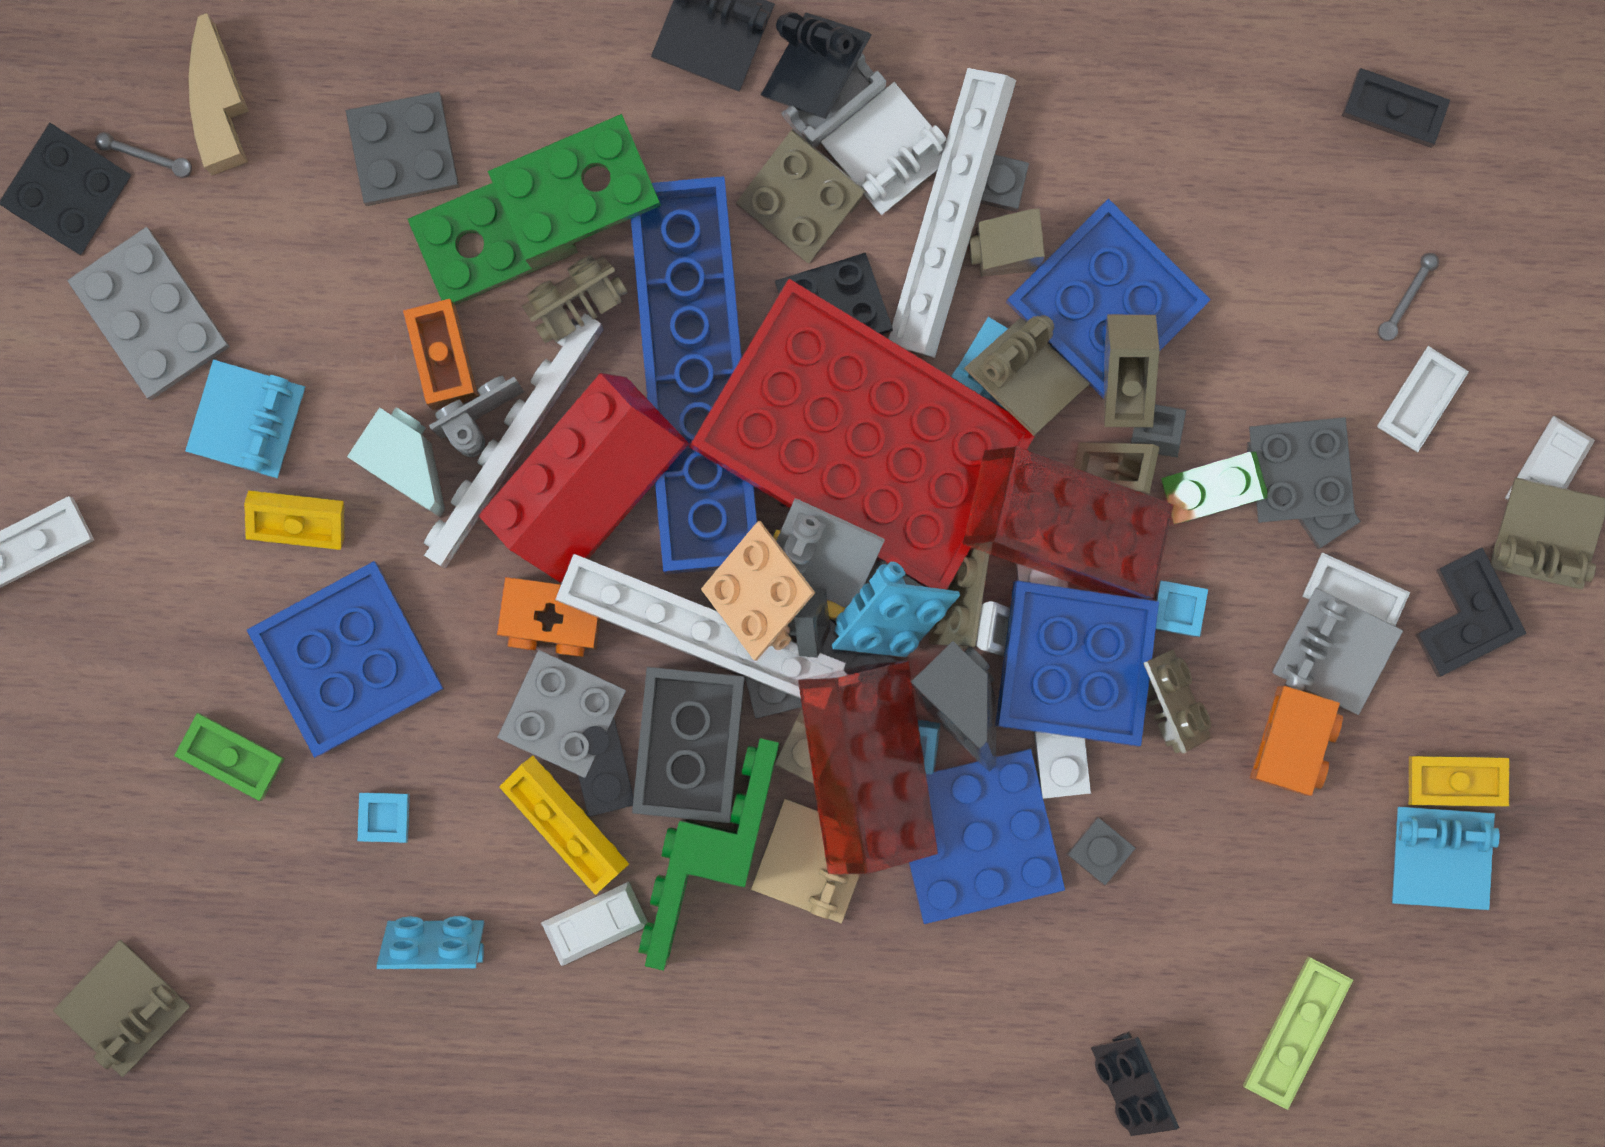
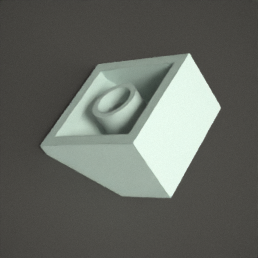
(401, 457)

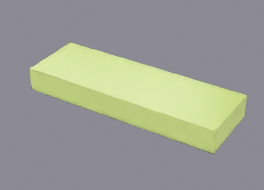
(1297, 1033)

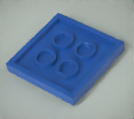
(1100, 272)
(345, 659)
(1076, 663)
(988, 840)

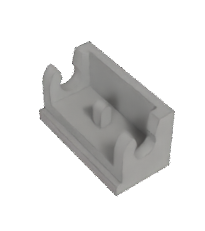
(858, 91)

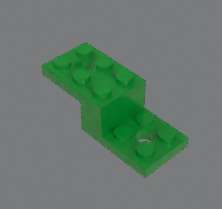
(534, 211)
(708, 854)

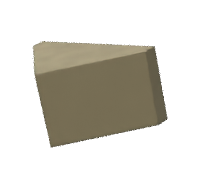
(1120, 463)

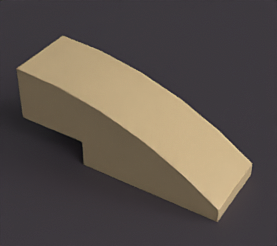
(214, 100)

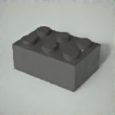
(688, 744)

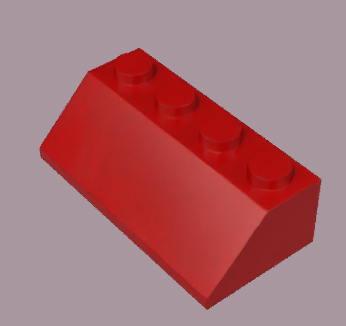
(584, 476)

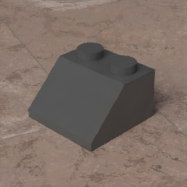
(961, 698)

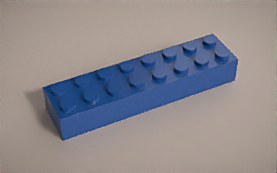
(688, 358)

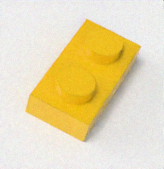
(294, 520)
(1458, 781)

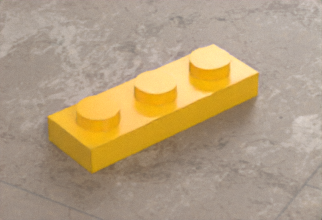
(564, 825)

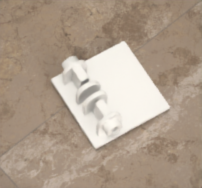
(887, 148)

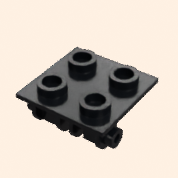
(713, 38)
(814, 62)
(64, 189)
(849, 287)
(1134, 1086)

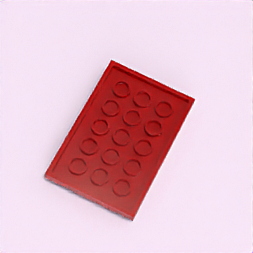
(858, 432)

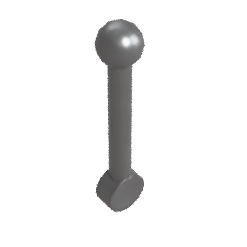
(181, 167)
(1388, 330)

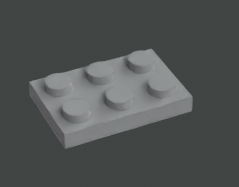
(148, 313)

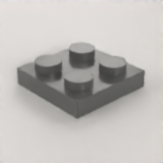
(402, 148)

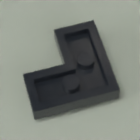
(1483, 616)

